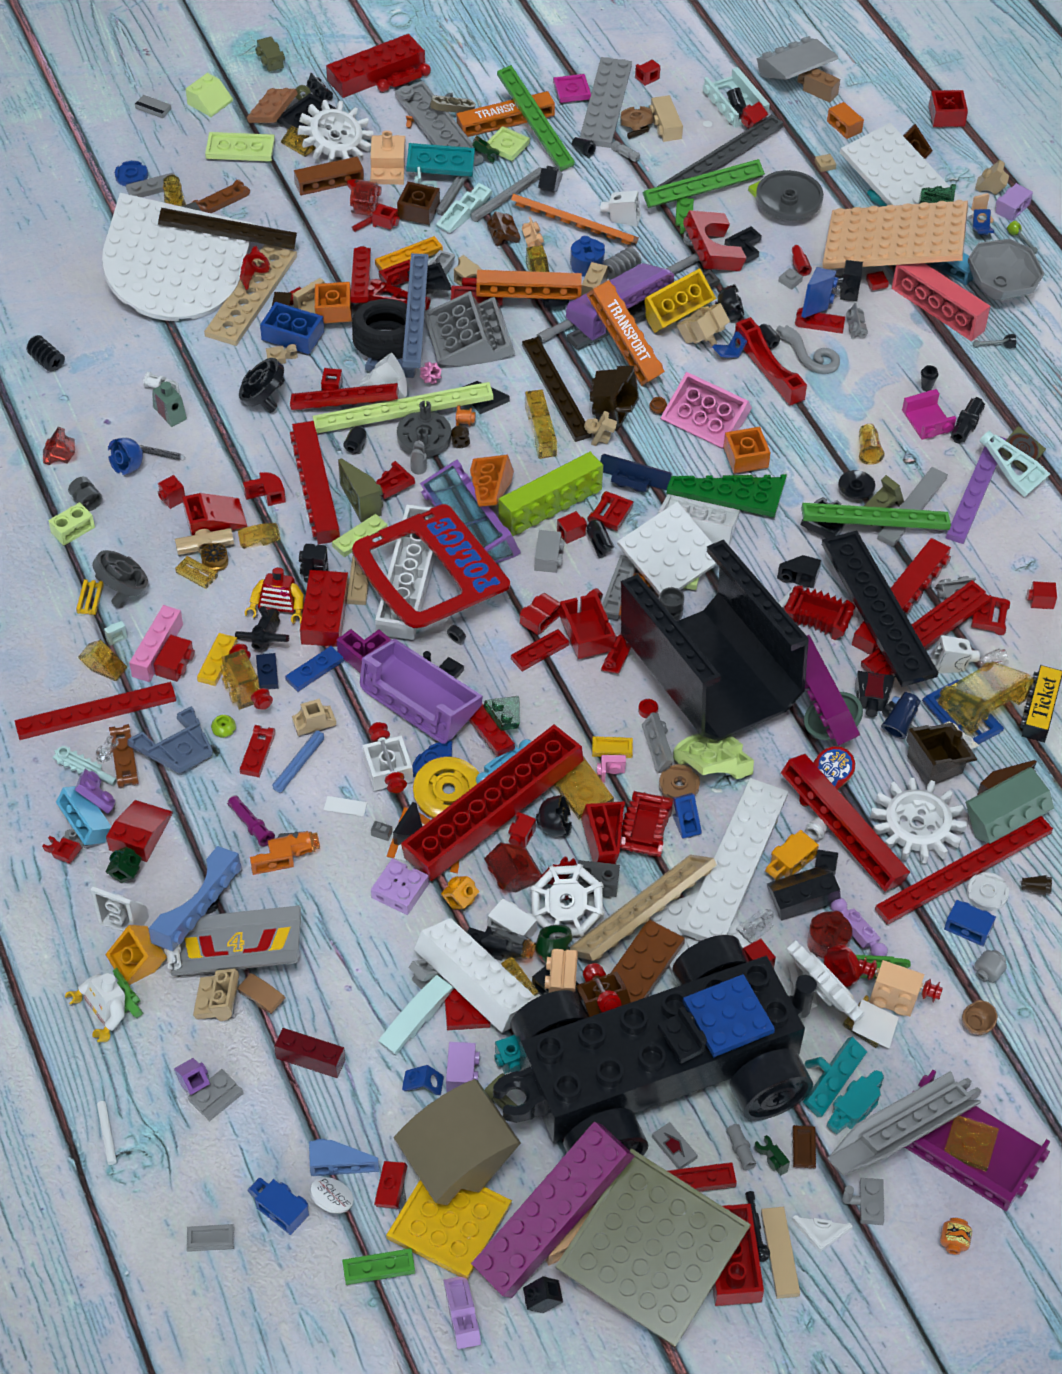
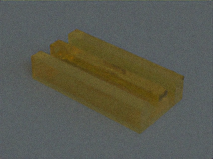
(193, 573)

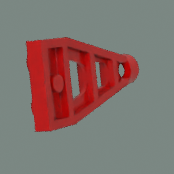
(377, 288)

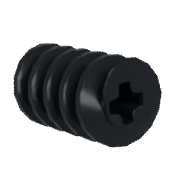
(45, 353)

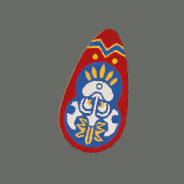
(836, 765)

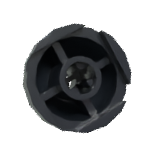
(731, 302)
(554, 816)

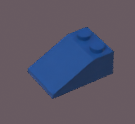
(819, 291)

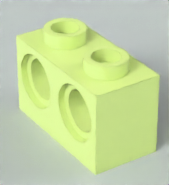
(71, 523)

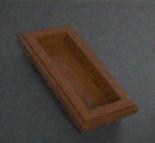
(804, 1147)

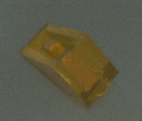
(536, 259)

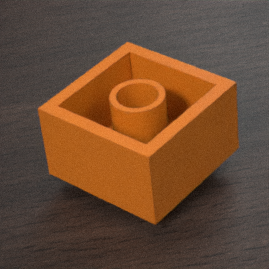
(333, 302)
(746, 450)

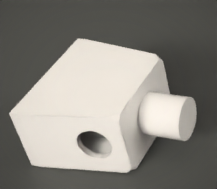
(623, 208)

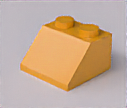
(135, 954)

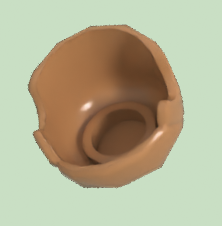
(979, 1017)

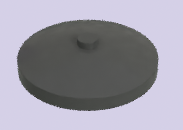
(789, 195)

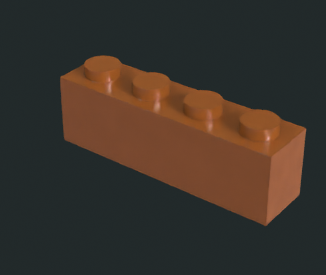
(328, 175)

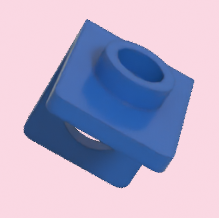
(982, 228)
(731, 350)
(421, 1077)

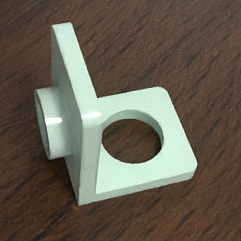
(418, 179)

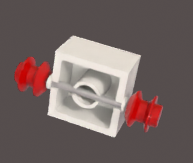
(387, 760)

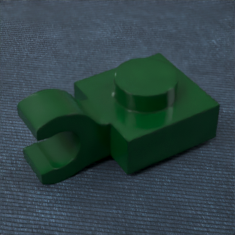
(482, 146)
(775, 1157)

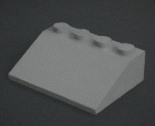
(795, 59)

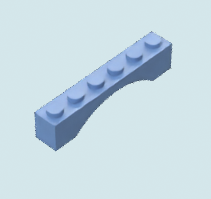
(173, 926)

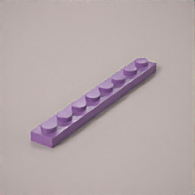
(972, 497)

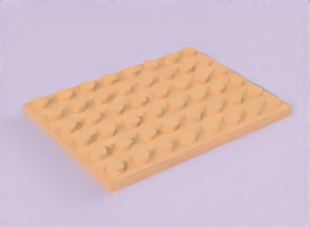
(897, 234)

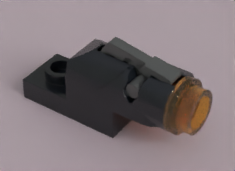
(502, 943)

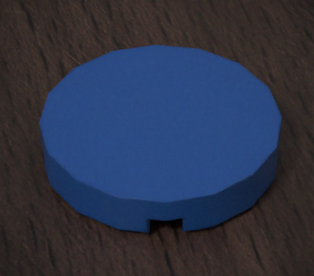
(130, 172)

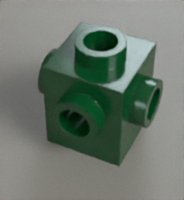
(123, 864)

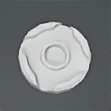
(987, 891)

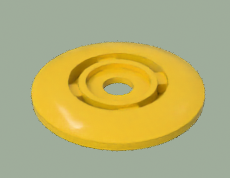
(428, 786)

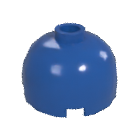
(125, 455)

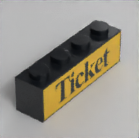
(1042, 703)

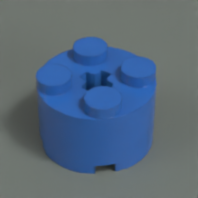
(584, 252)

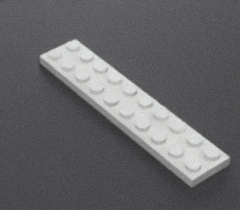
(736, 861)

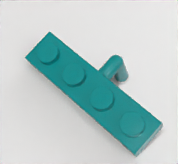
(834, 1075)

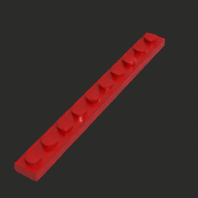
(962, 870)

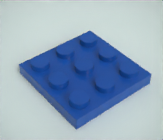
(729, 1015)

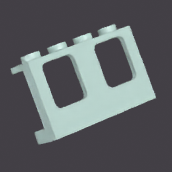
(749, 92)

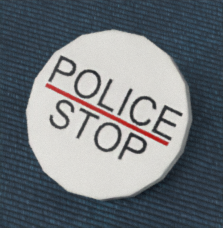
(331, 1195)

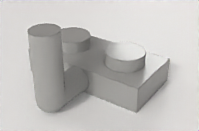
(870, 1200)

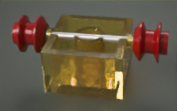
(242, 680)

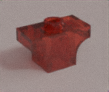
(58, 448)

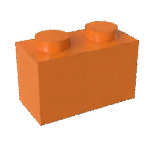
(845, 120)

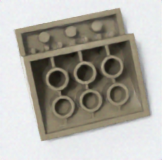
(457, 1142)

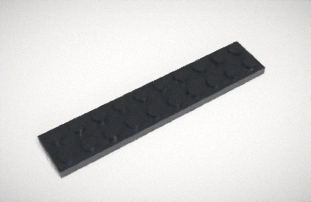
(879, 609)

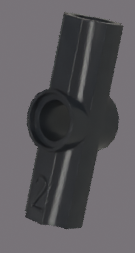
(967, 420)

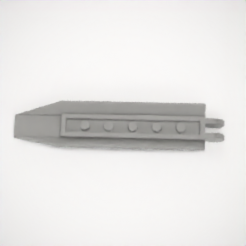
(904, 1122)

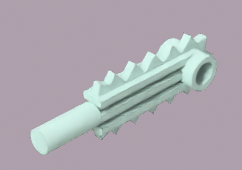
(79, 763)

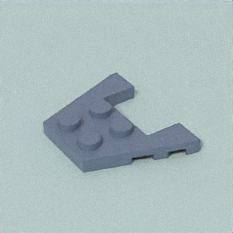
(179, 750)

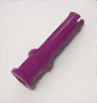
(255, 826)

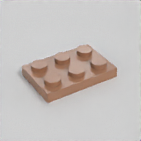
(272, 105)

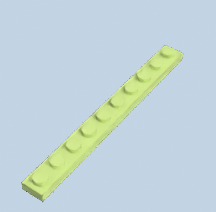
(402, 407)

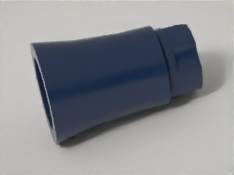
(901, 716)

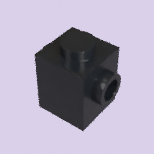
(543, 1294)

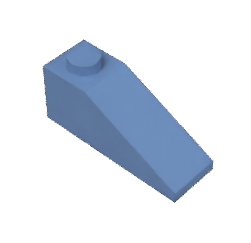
(334, 1158)

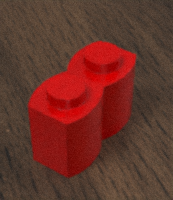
(540, 613)

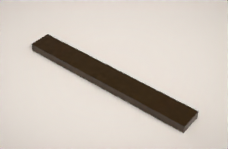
(227, 228)
(556, 388)

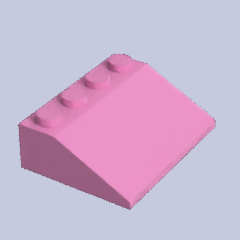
(705, 410)

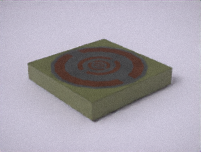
(1026, 444)

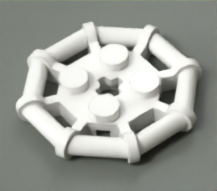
(575, 891)

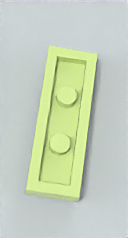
(368, 527)

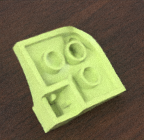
(714, 756)

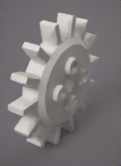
(339, 123)
(907, 806)
(828, 985)

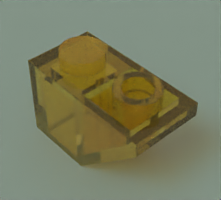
(102, 660)

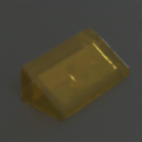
(294, 141)

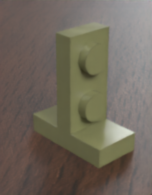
(887, 495)

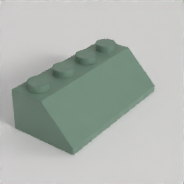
(1009, 805)

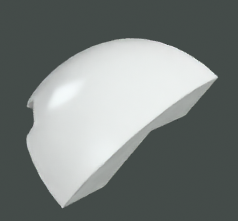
(387, 372)

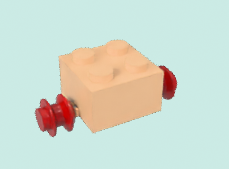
(897, 986)

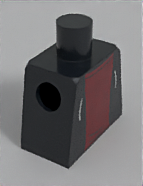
(873, 691)

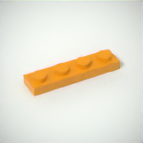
(428, 246)

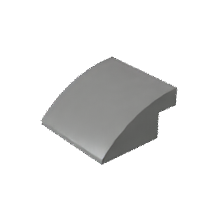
(468, 331)

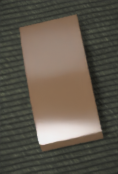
(261, 993)

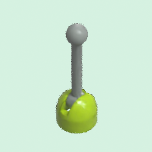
(1015, 228)

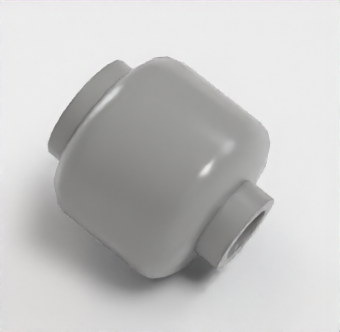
(990, 965)

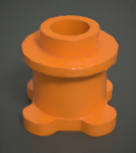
(465, 416)

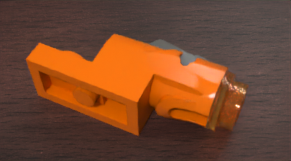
(282, 851)

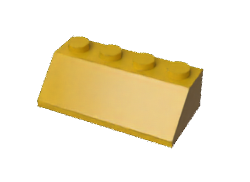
(678, 300)

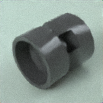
(84, 492)
(673, 601)

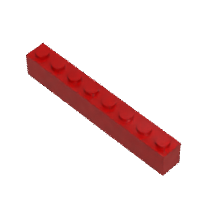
(315, 482)
(909, 586)
(845, 822)

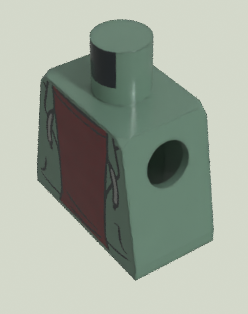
(164, 400)

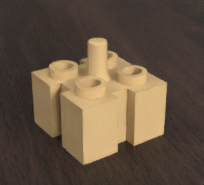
(704, 324)

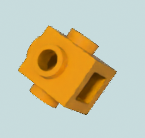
(460, 892)

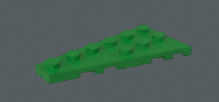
(738, 492)

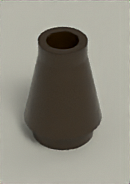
(1038, 884)

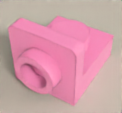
(611, 764)

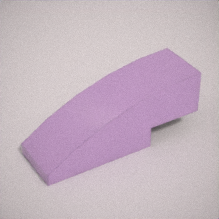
(462, 1312)

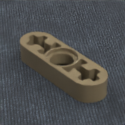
(451, 104)

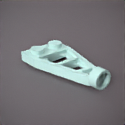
(1029, 479)

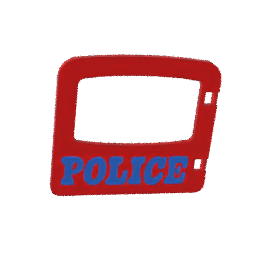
(457, 550)

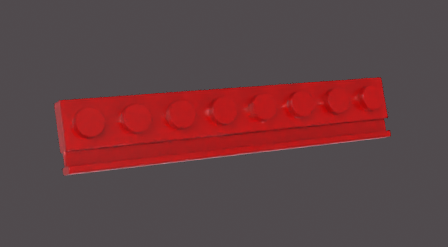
(937, 622)

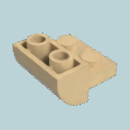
(216, 995)

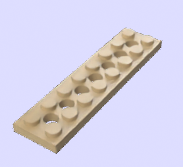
(253, 302)
(643, 906)

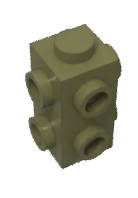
(270, 53)

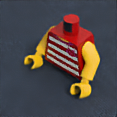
(279, 593)

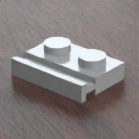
(216, 1096)

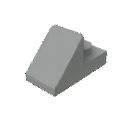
(422, 972)

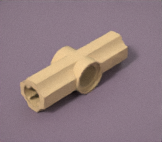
(202, 538)

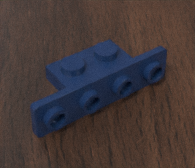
(634, 474)

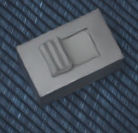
(381, 830)

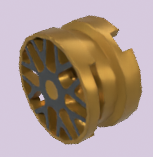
(215, 557)

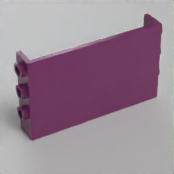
(1010, 1165)

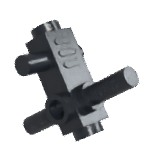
(264, 632)

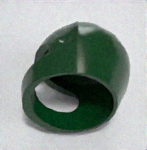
(545, 945)

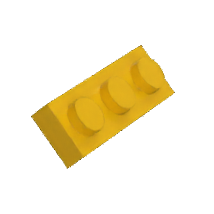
(210, 670)

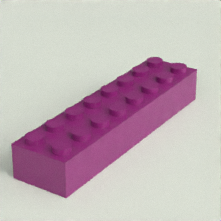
(552, 1210)

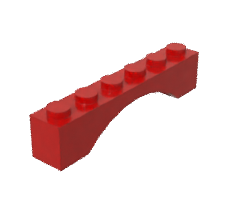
(787, 383)

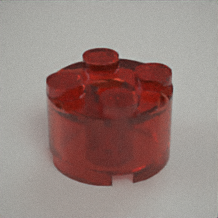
(365, 197)
(828, 931)

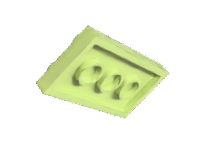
(240, 146)

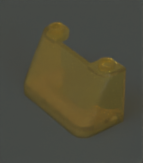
(983, 692)

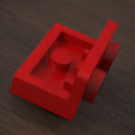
(395, 274)

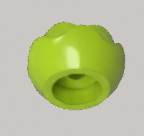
(220, 730)

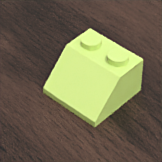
(208, 95)

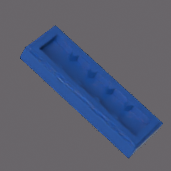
(314, 668)

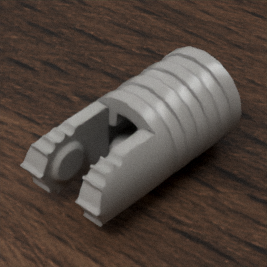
(418, 458)

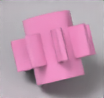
(430, 373)

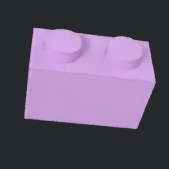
(1013, 202)
(461, 1064)

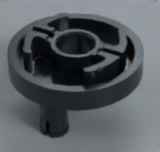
(261, 383)

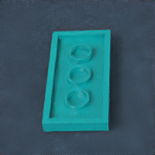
(440, 159)

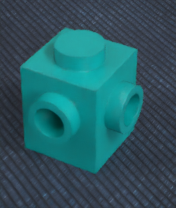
(507, 1054)

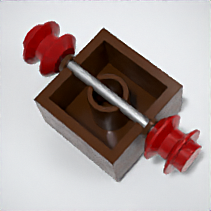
(601, 991)

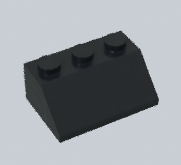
(804, 891)

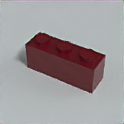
(310, 1052)

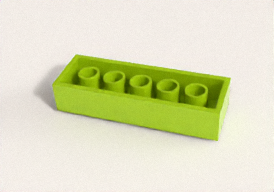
(551, 493)

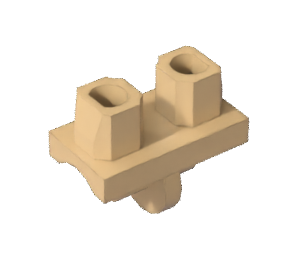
(598, 428)

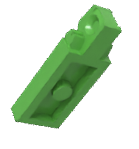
(682, 209)

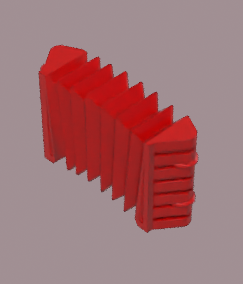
(819, 611)
(645, 823)

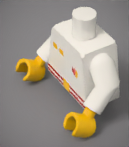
(105, 1000)

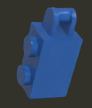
(279, 1204)

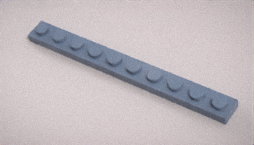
(415, 311)

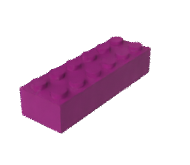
(828, 698)

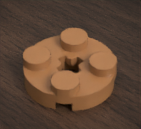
(636, 117)
(677, 773)

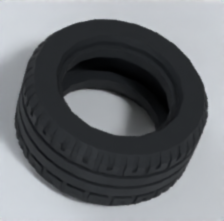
(375, 316)

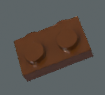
(503, 227)

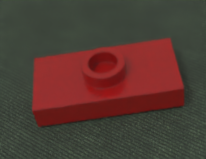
(390, 1184)

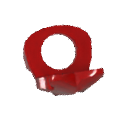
(249, 266)

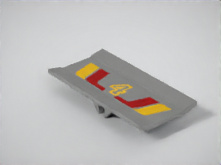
(241, 940)

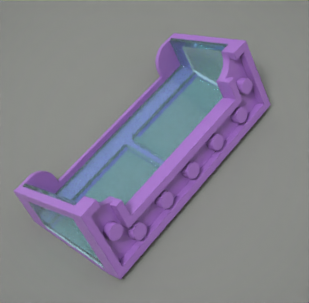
(456, 489)

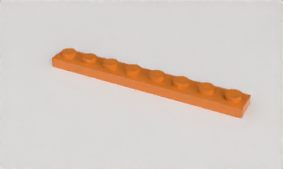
(580, 222)

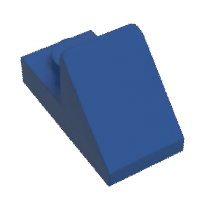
(686, 815)

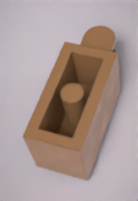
(820, 84)

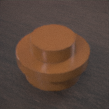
(658, 405)

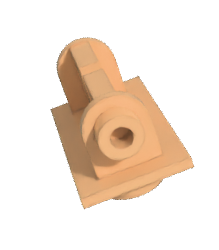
(531, 234)

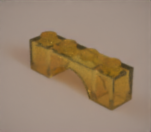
(542, 425)

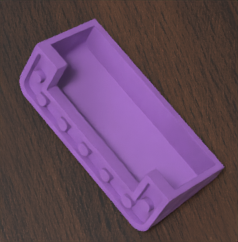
(631, 287)
(418, 690)

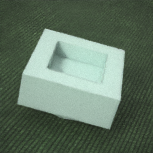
(115, 633)

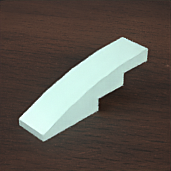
(461, 210)
(415, 1014)

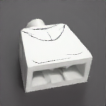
(953, 654)

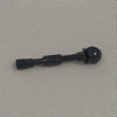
(763, 1250)

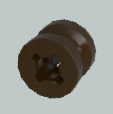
(460, 436)

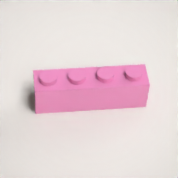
(166, 622)

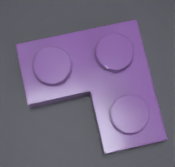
(88, 786)

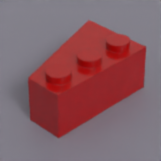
(603, 830)

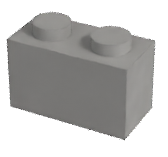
(548, 551)

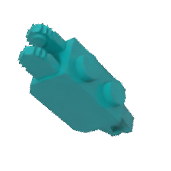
(857, 1102)

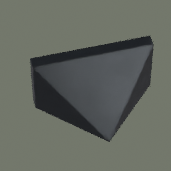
(408, 825)

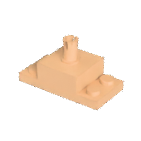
(387, 158)

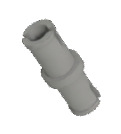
(741, 1146)

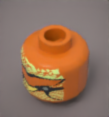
(956, 1235)

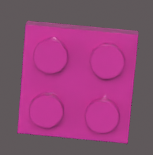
(572, 88)

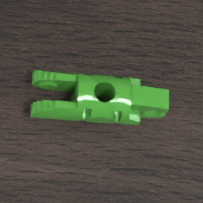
(131, 998)

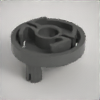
(418, 426)
(120, 574)

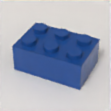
(291, 325)

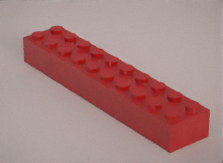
(492, 802)

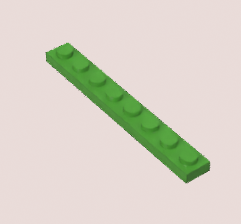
(535, 118)
(703, 183)
(875, 516)

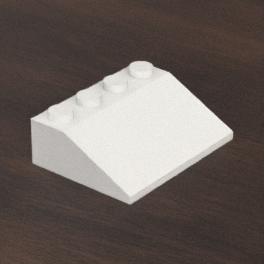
(714, 520)

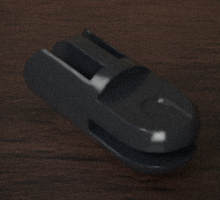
(599, 538)

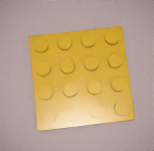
(451, 1232)

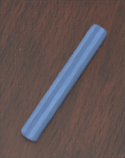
(298, 761)

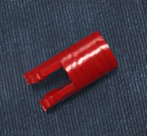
(800, 261)

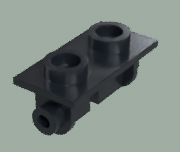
(318, 88)

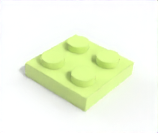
(508, 143)

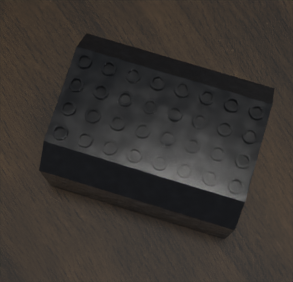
(726, 663)

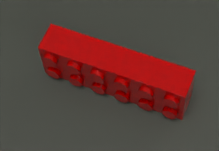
(376, 63)

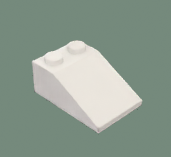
(117, 911)

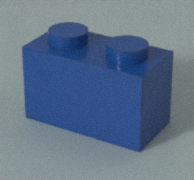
(970, 922)

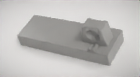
(657, 742)

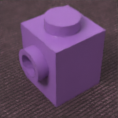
(192, 1075)

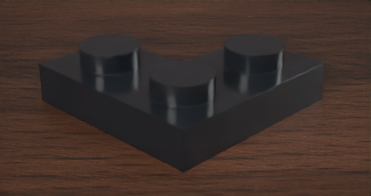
(745, 240)

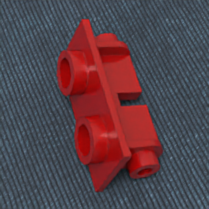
(617, 656)

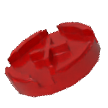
(843, 964)

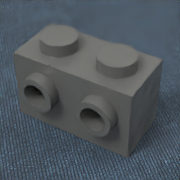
(604, 873)

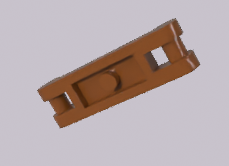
(223, 197)
(124, 757)

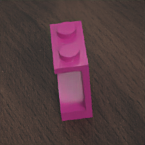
(926, 415)

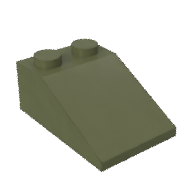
(360, 490)

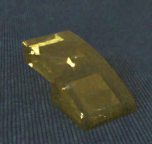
(262, 533)

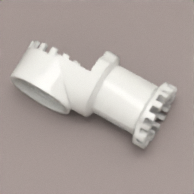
(155, 381)

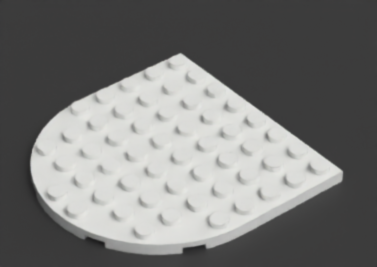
(166, 268)

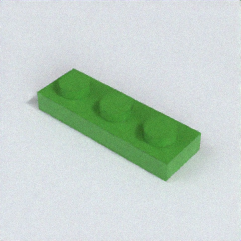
(378, 1266)

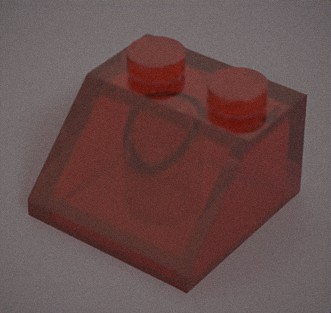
(512, 867)

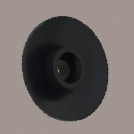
(856, 484)

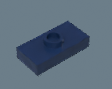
(267, 671)

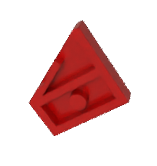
(395, 480)

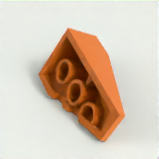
(491, 478)

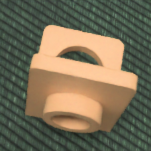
(981, 202)

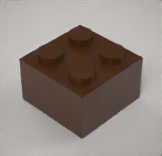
(418, 203)

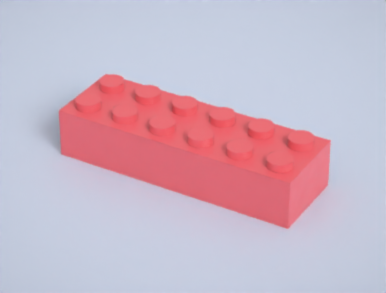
(942, 298)

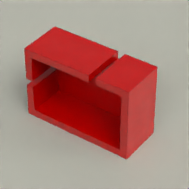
(590, 628)

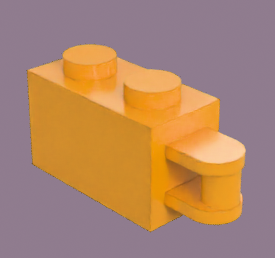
(792, 855)

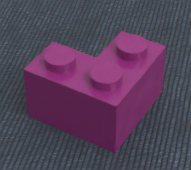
(354, 647)

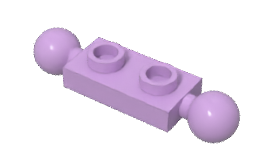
(861, 929)

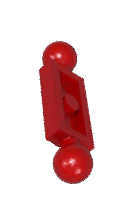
(399, 78)

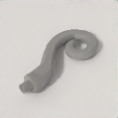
(794, 338)

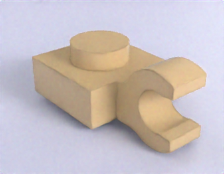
(282, 354)

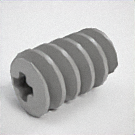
(622, 262)

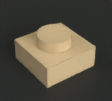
(825, 162)

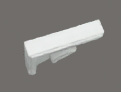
(821, 1231)

